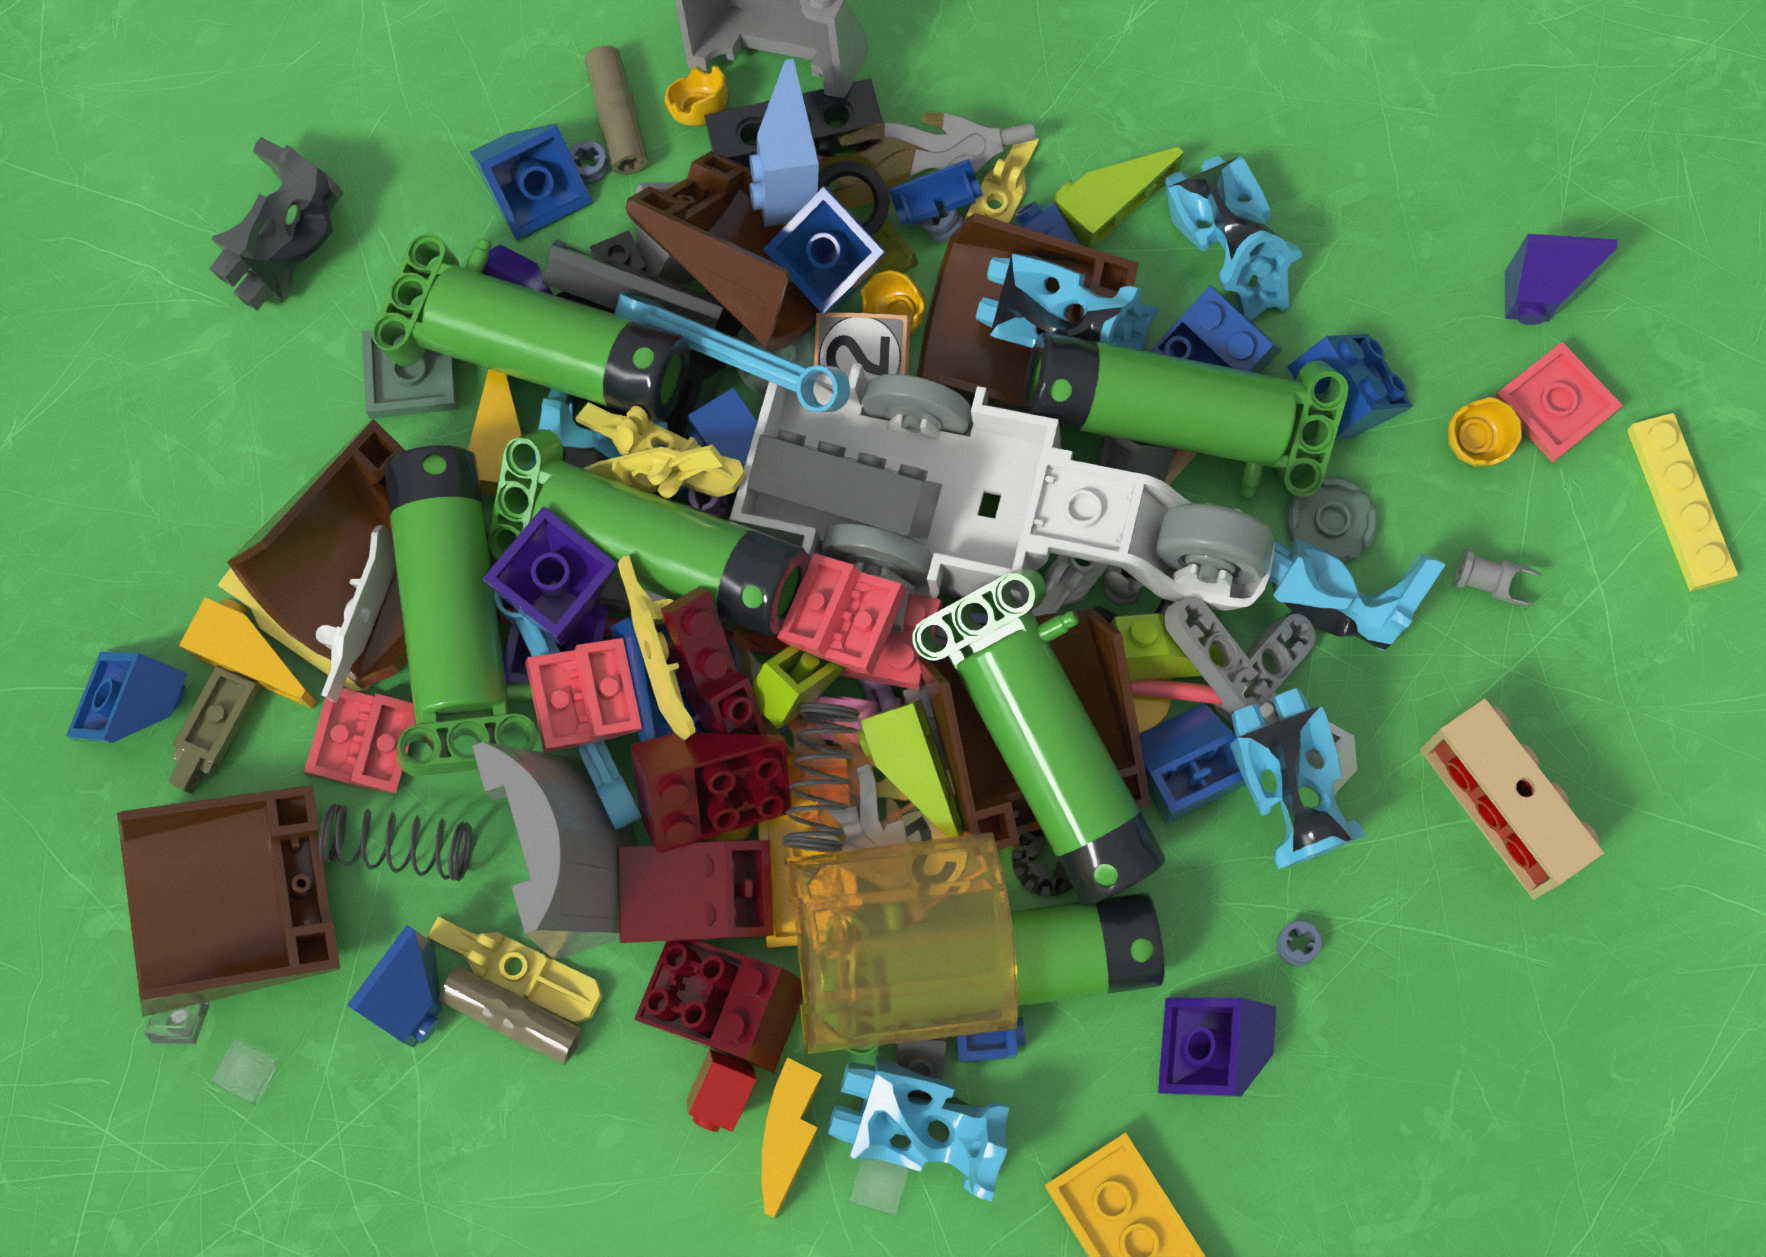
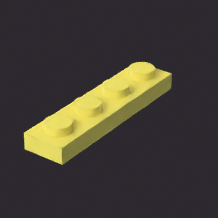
(1682, 502)

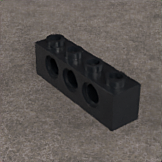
(734, 127)

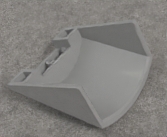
(565, 847)

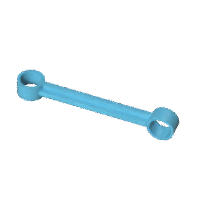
(739, 353)
(596, 755)

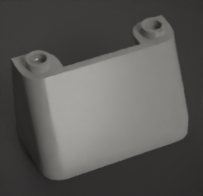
(796, 28)

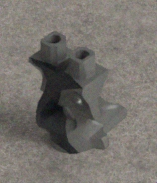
(263, 242)

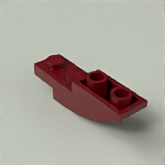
(707, 669)

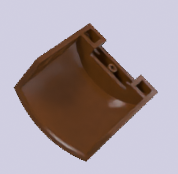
(720, 242)
(958, 346)
(318, 543)
(983, 784)
(226, 896)

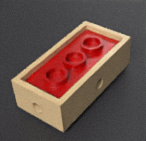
(1511, 799)

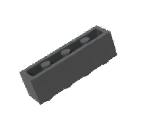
(843, 485)

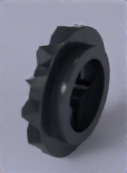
(1035, 875)

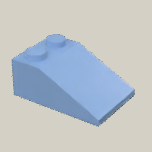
(786, 154)

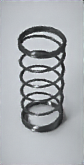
(826, 712)
(457, 862)

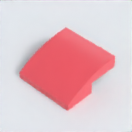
(842, 614)
(583, 695)
(360, 741)

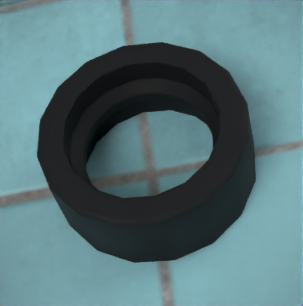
(873, 180)

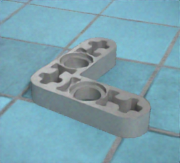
(1237, 666)

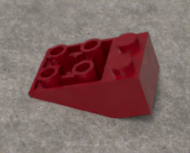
(709, 784)
(695, 892)
(722, 1001)

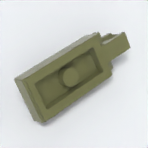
(211, 726)

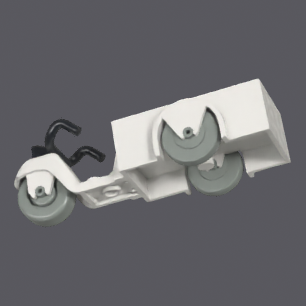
(1043, 505)

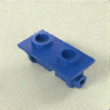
(918, 198)

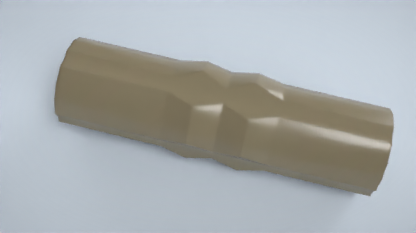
(616, 110)
(511, 1015)

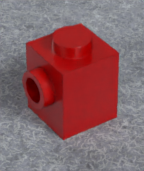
(720, 1092)

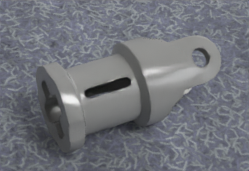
(1489, 576)
(1127, 589)

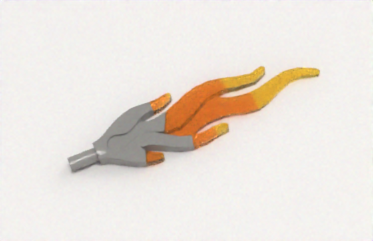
(908, 150)
(862, 816)

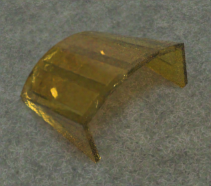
(903, 943)

